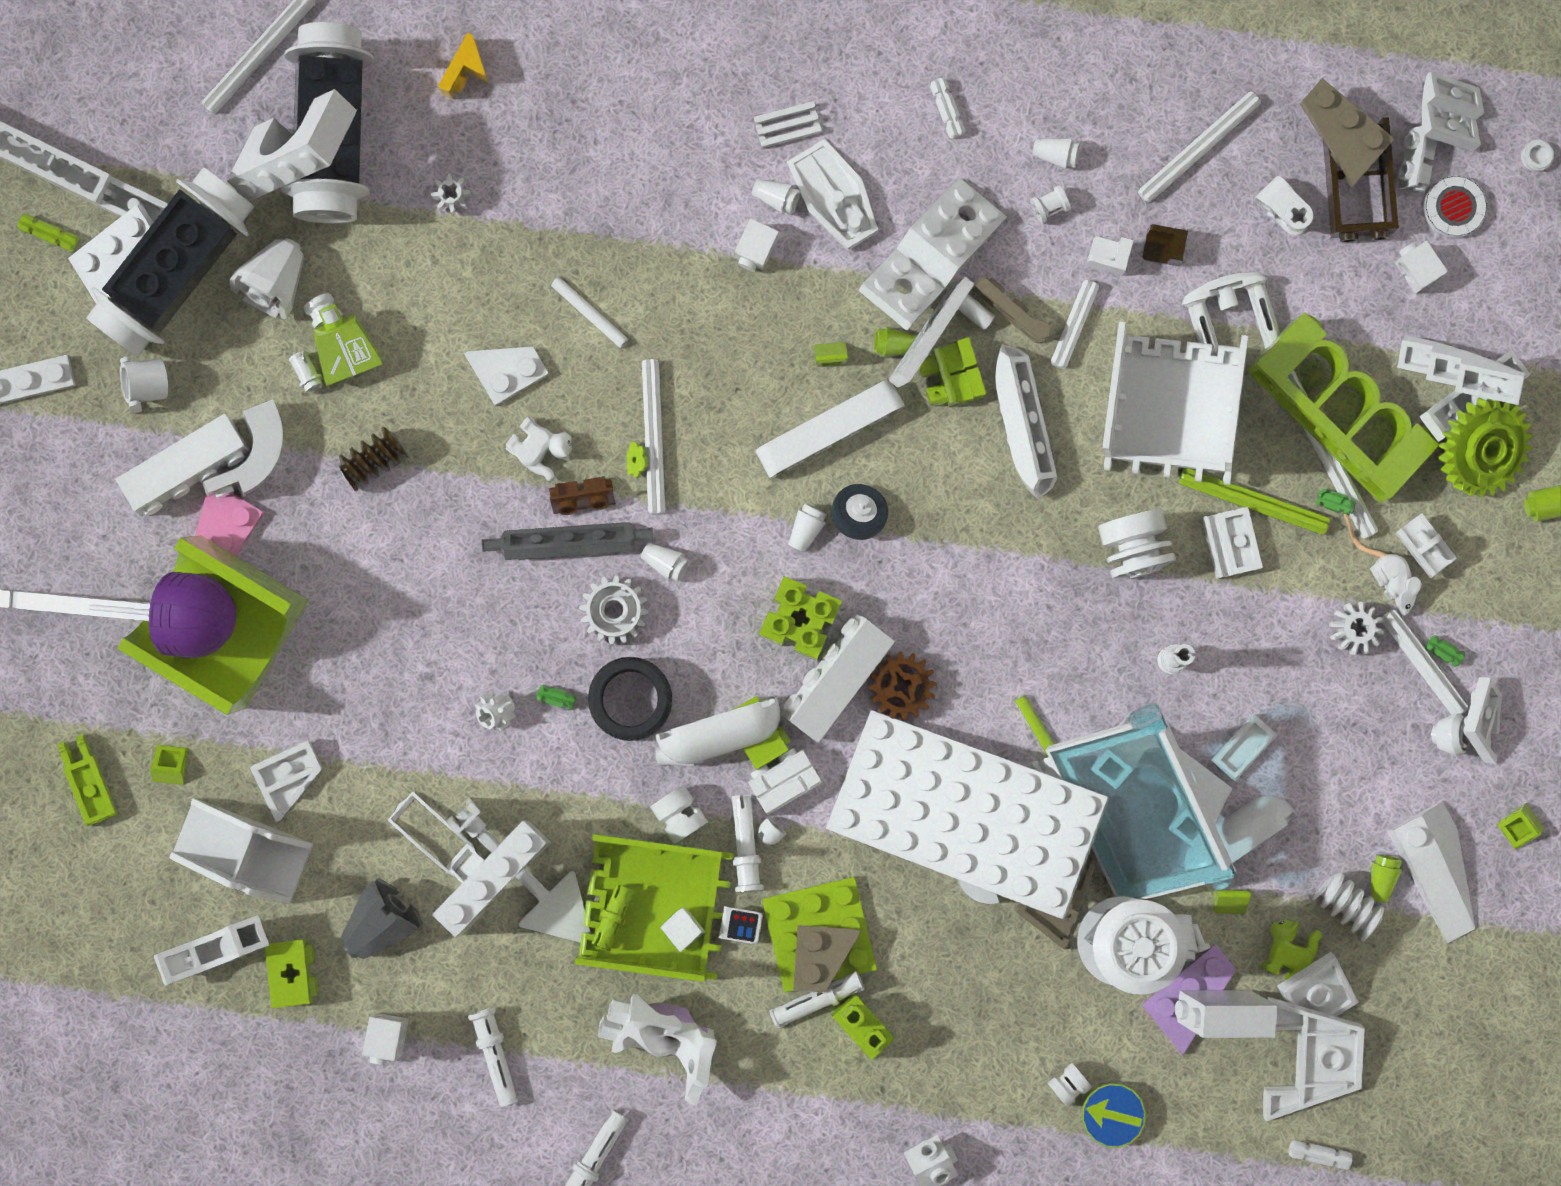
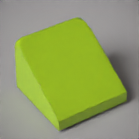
(830, 354)
(169, 764)
(1521, 826)
(1231, 901)

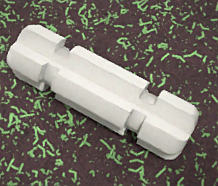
(947, 108)
(1320, 1154)

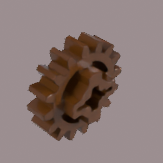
(887, 693)

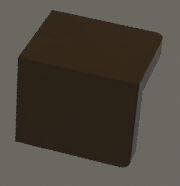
(1165, 245)

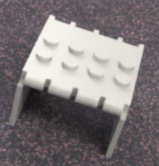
(1174, 404)

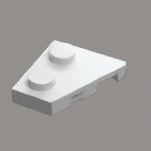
(506, 370)
(1483, 718)
(286, 776)

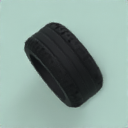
(620, 666)

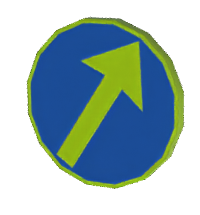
(1113, 1115)

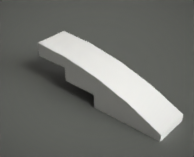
(1461, 368)

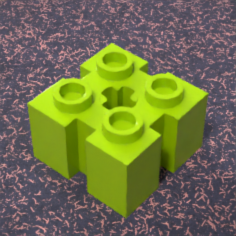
(782, 626)

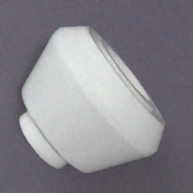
(1449, 735)

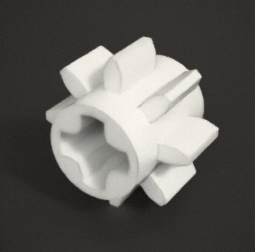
(451, 203)
(495, 710)

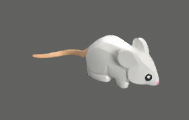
(1393, 574)

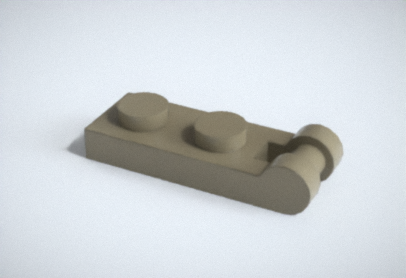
(1013, 311)

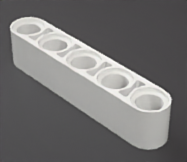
(829, 427)

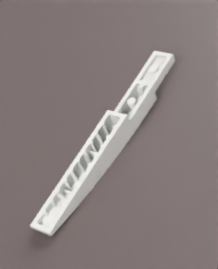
(73, 174)

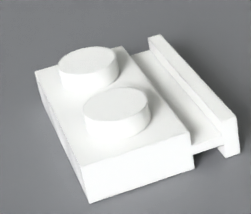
(1232, 542)

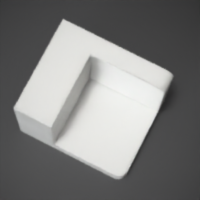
(1109, 254)

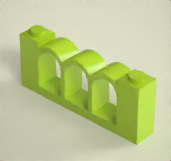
(1410, 443)

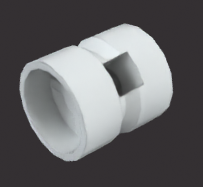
(679, 814)

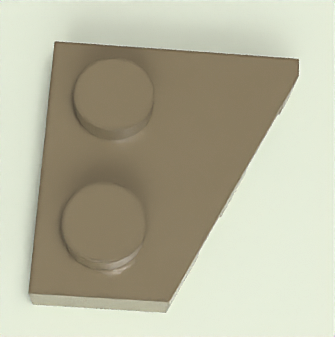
(820, 956)

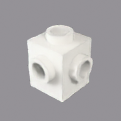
(932, 1162)

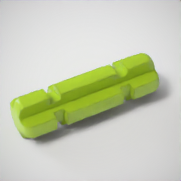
(48, 232)

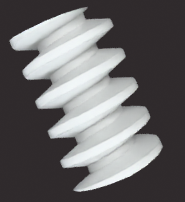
(1350, 904)

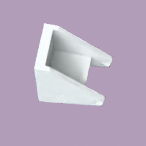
(241, 852)

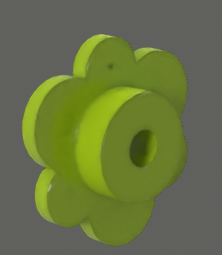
(636, 459)

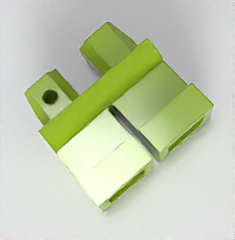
(956, 388)
(862, 1026)

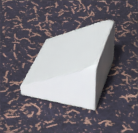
(682, 929)

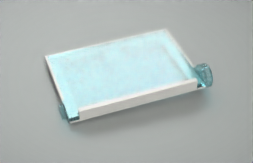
(1156, 822)

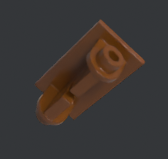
(596, 495)

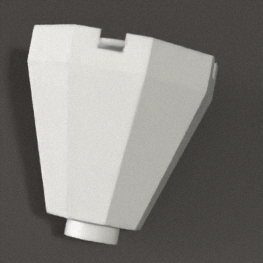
(270, 275)

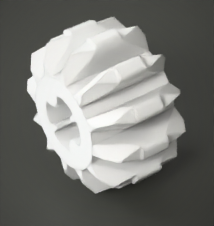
(1349, 636)

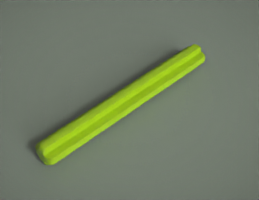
(1256, 501)

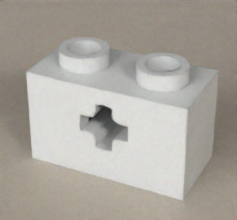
(385, 1038)

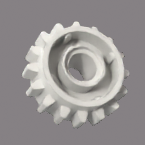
(609, 593)

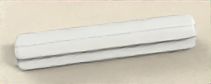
(1074, 324)

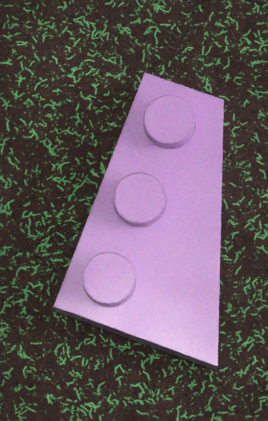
(1207, 972)

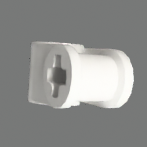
(1282, 204)

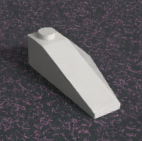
(1435, 861)

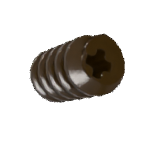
(371, 458)

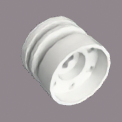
(1137, 544)

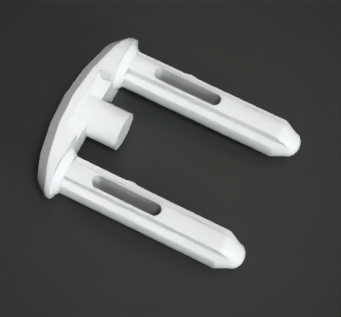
(1224, 290)

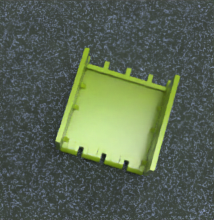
(663, 883)

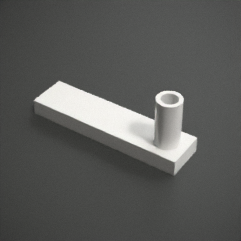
(954, 299)

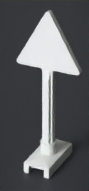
(558, 910)

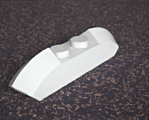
(1024, 421)

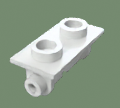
(1413, 170)

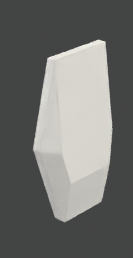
(834, 194)

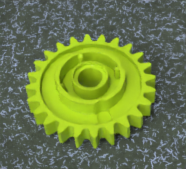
(1485, 447)

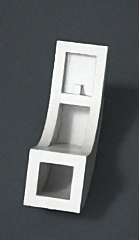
(1438, 415)
(267, 439)
(211, 950)

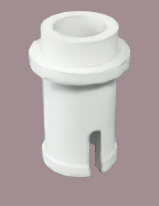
(306, 372)

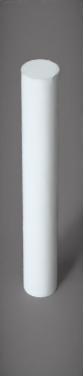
(589, 312)

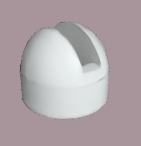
(769, 833)

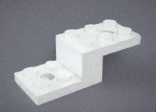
(932, 253)

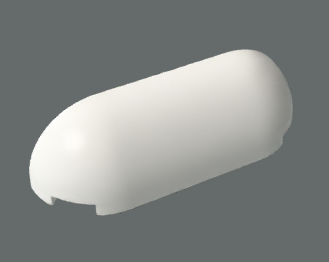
(721, 733)
(1254, 824)

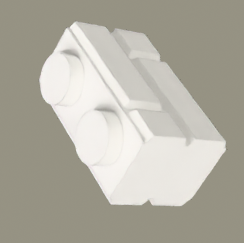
(784, 781)

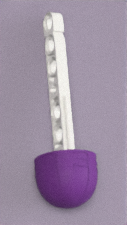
(186, 614)

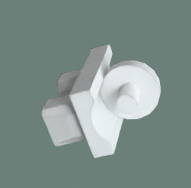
(1426, 545)

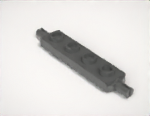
(567, 540)

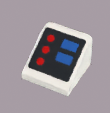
(740, 925)

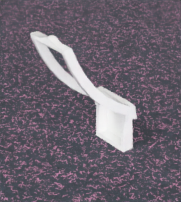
(467, 868)

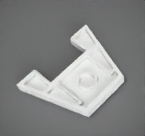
(1326, 1062)

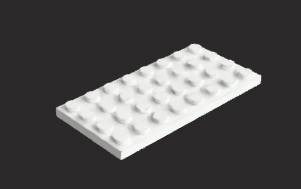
(968, 814)

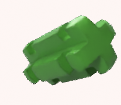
(1336, 502)
(1445, 650)
(556, 697)

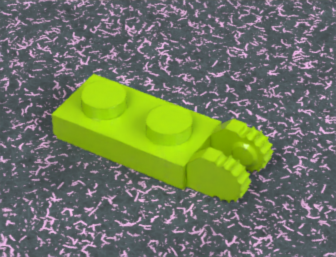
(87, 783)

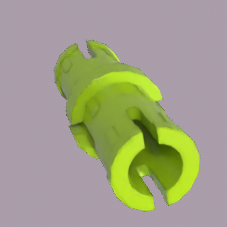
(613, 917)

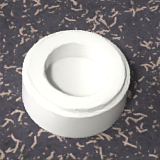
(1537, 155)

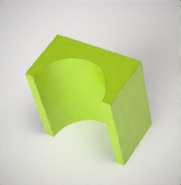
(263, 622)

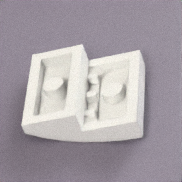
(1451, 111)

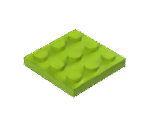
(822, 905)

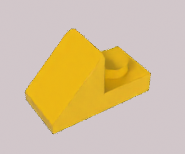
(465, 60)

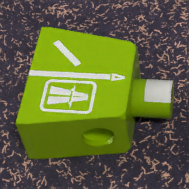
(343, 346)

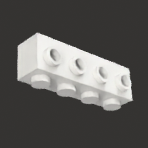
(183, 465)
(837, 677)

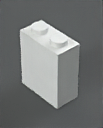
(1226, 1013)

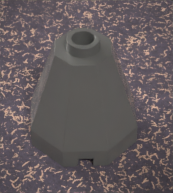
(378, 921)

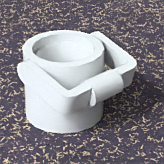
(143, 381)

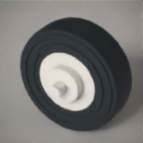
(859, 511)

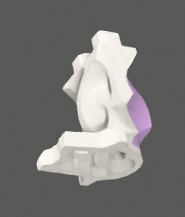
(647, 1028)

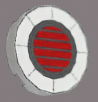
(1455, 206)

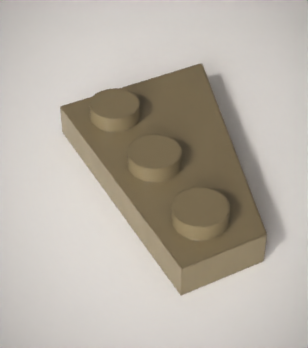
(1345, 129)
(1054, 927)

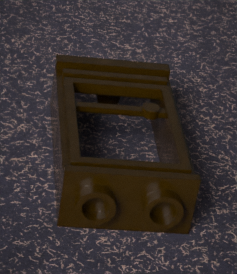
(1377, 230)

